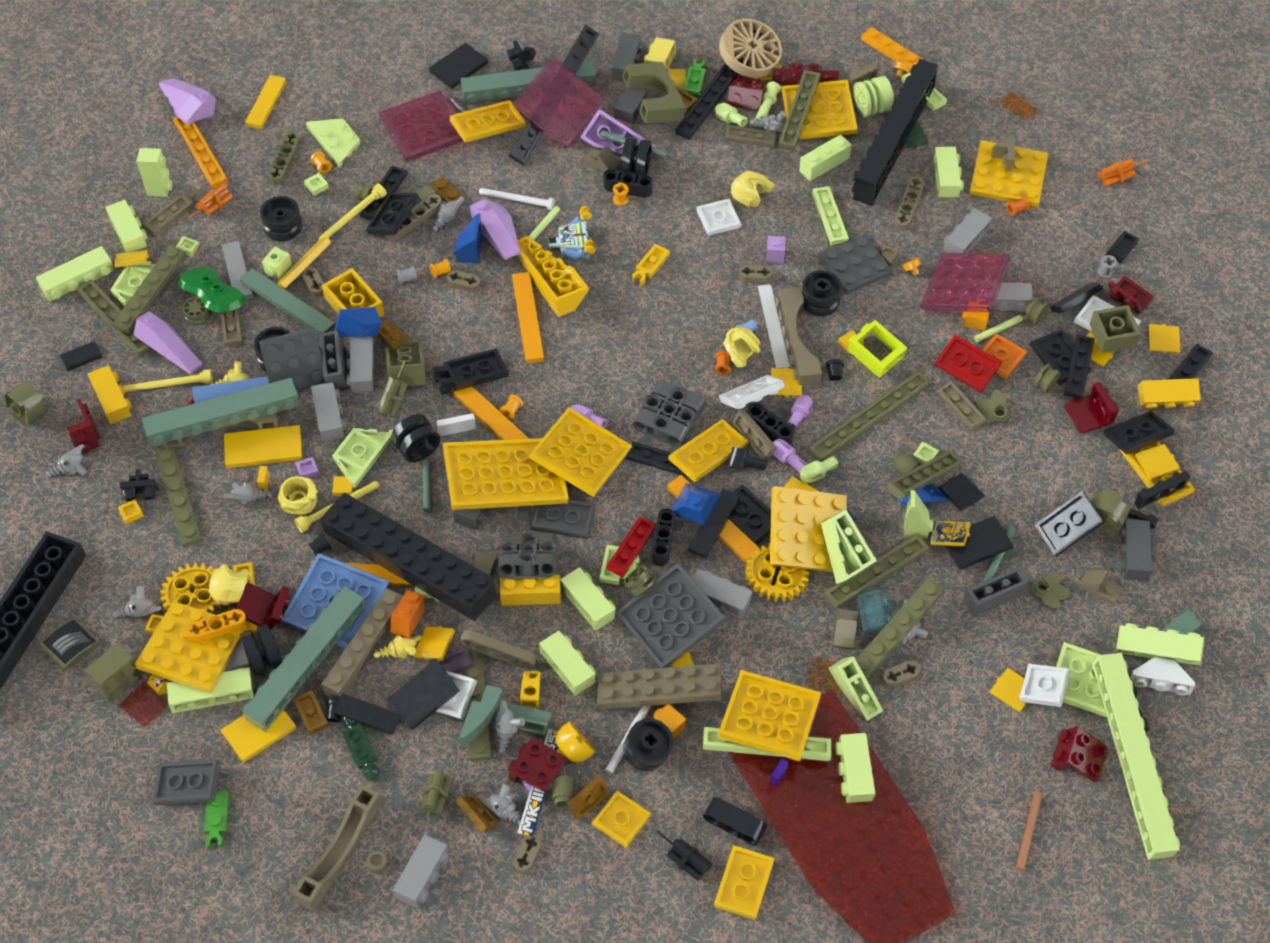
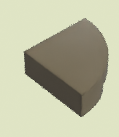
(889, 254)

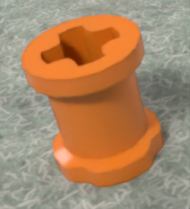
(1016, 206)
(723, 361)

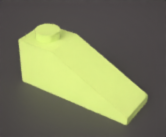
(917, 518)
(855, 687)

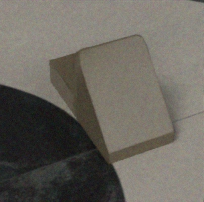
(859, 75)
(1006, 150)
(602, 159)
(1097, 584)
(845, 629)

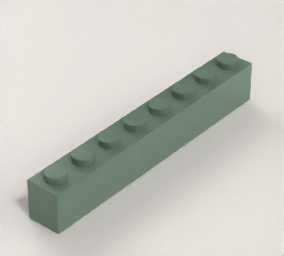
(511, 83)
(220, 412)
(304, 659)

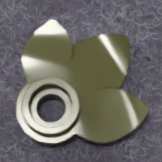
(992, 406)
(1052, 592)

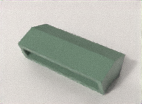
(535, 720)

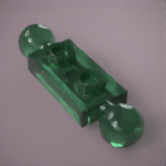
(360, 748)

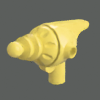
(234, 374)
(399, 647)

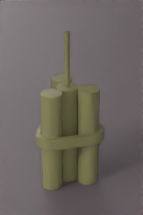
(392, 395)
(435, 794)

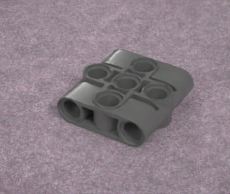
(666, 416)
(528, 555)

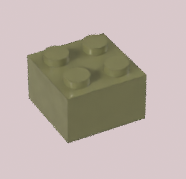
(1115, 329)
(113, 672)

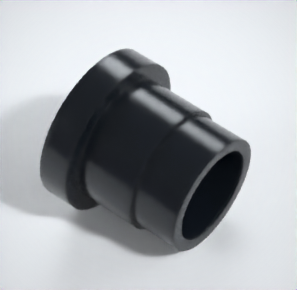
(835, 369)
(320, 544)
(331, 705)

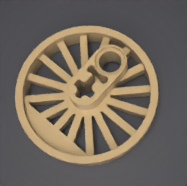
(756, 51)

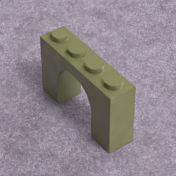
(657, 77)

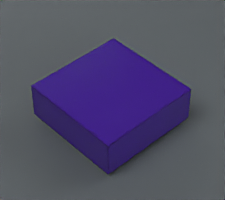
(779, 772)

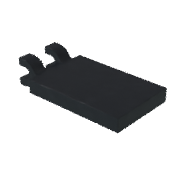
(470, 371)

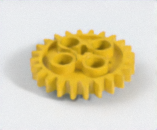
(758, 567)
(190, 579)

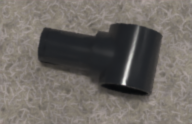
(743, 459)

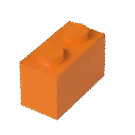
(407, 614)

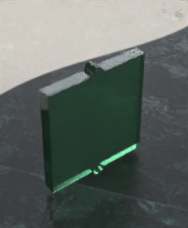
(916, 138)

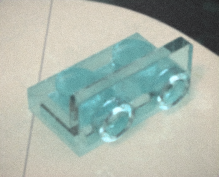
(874, 610)

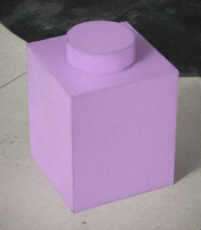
(775, 249)

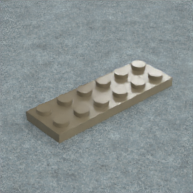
(659, 686)

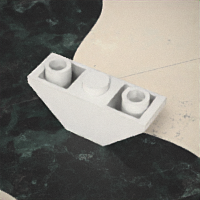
(1163, 676)

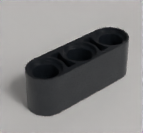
(638, 184)
(779, 428)
(666, 529)
(735, 821)

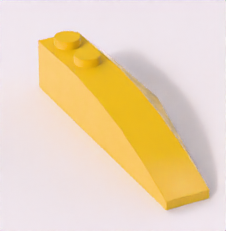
(555, 281)

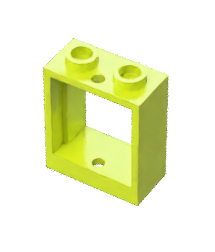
(867, 358)

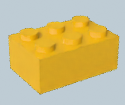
(351, 292)

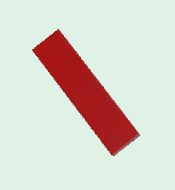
(631, 547)

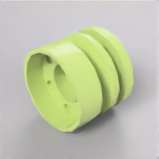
(873, 96)

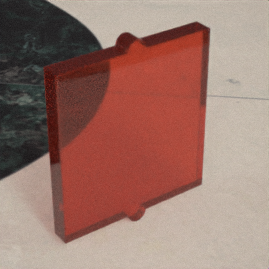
(144, 704)

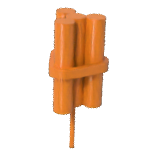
(1118, 172)
(214, 200)

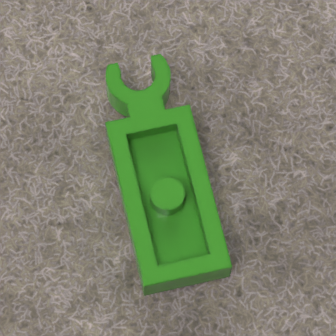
(695, 78)
(217, 818)

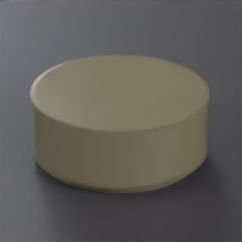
(377, 861)

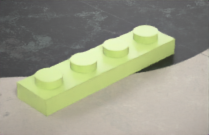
(830, 215)

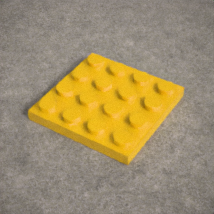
(829, 112)
(1024, 180)
(580, 452)
(797, 527)
(185, 662)
(769, 715)

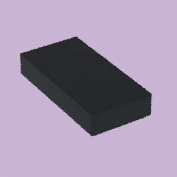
(1123, 246)
(81, 356)

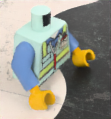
(574, 238)

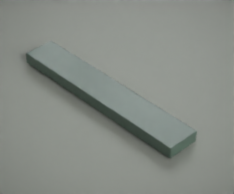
(287, 302)

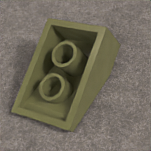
(414, 366)

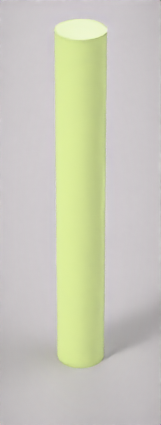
(544, 223)
(998, 328)

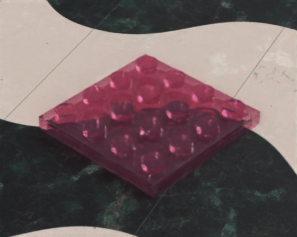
(558, 102)
(421, 125)
(965, 282)

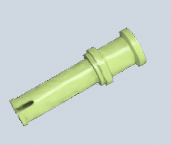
(769, 98)

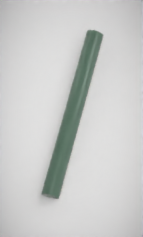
(620, 139)
(998, 558)

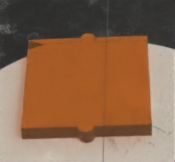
(821, 677)

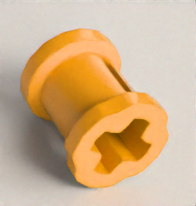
(320, 161)
(620, 197)
(439, 268)
(511, 406)

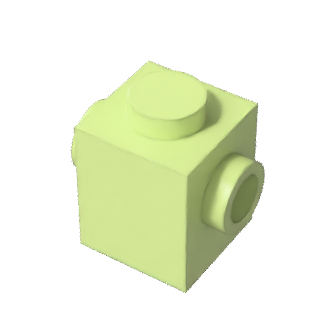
(276, 263)

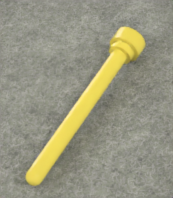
(377, 192)
(203, 377)
(305, 522)

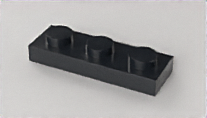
(1161, 489)

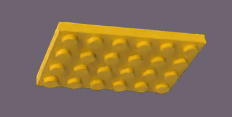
(499, 475)

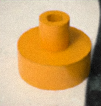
(902, 68)
(912, 265)

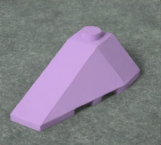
(188, 101)
(604, 122)
(497, 227)
(166, 341)

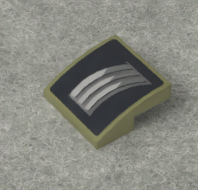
(69, 643)

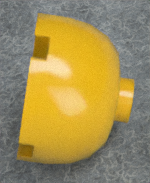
(573, 743)

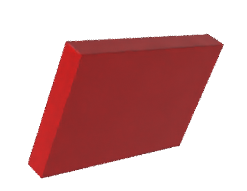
(968, 363)

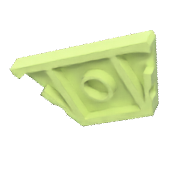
(335, 138)
(130, 280)
(360, 452)

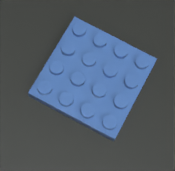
(319, 587)

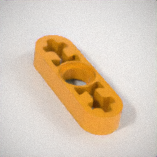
(220, 618)

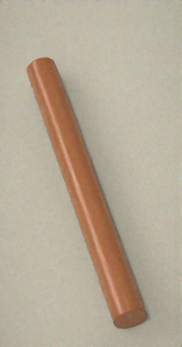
(1026, 842)

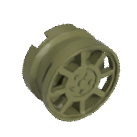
(1035, 311)
(195, 312)
(1046, 378)
(639, 580)

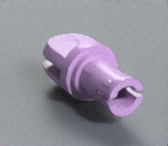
(800, 410)
(588, 413)
(787, 454)

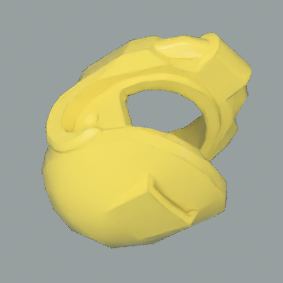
(745, 188)
(741, 344)
(298, 495)
(228, 585)

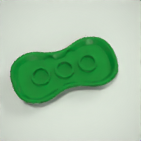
(213, 293)

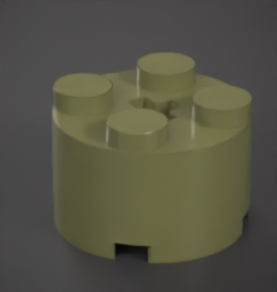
(25, 403)
(1111, 510)

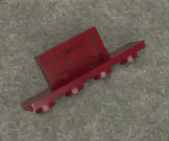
(794, 72)

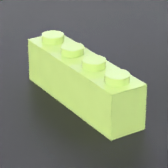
(75, 273)
(1160, 644)
(231, 687)

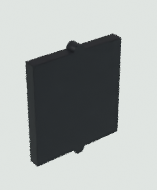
(961, 491)

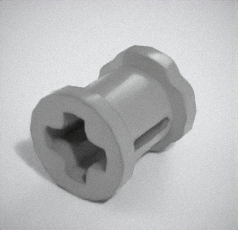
(1111, 263)
(406, 275)

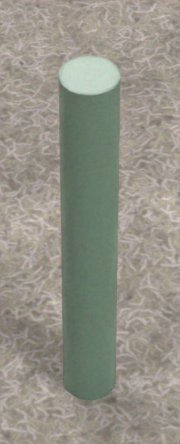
(426, 486)

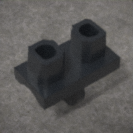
(524, 56)
(139, 482)

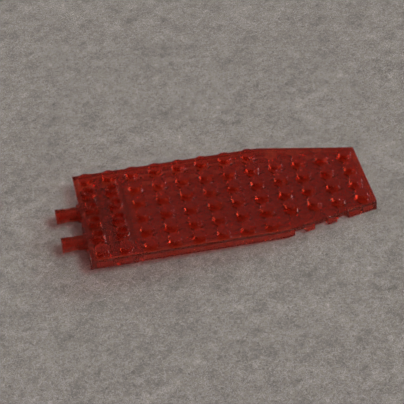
(857, 856)

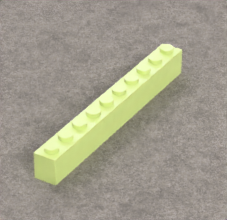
(1136, 757)

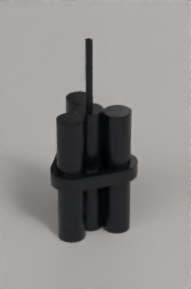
(688, 858)

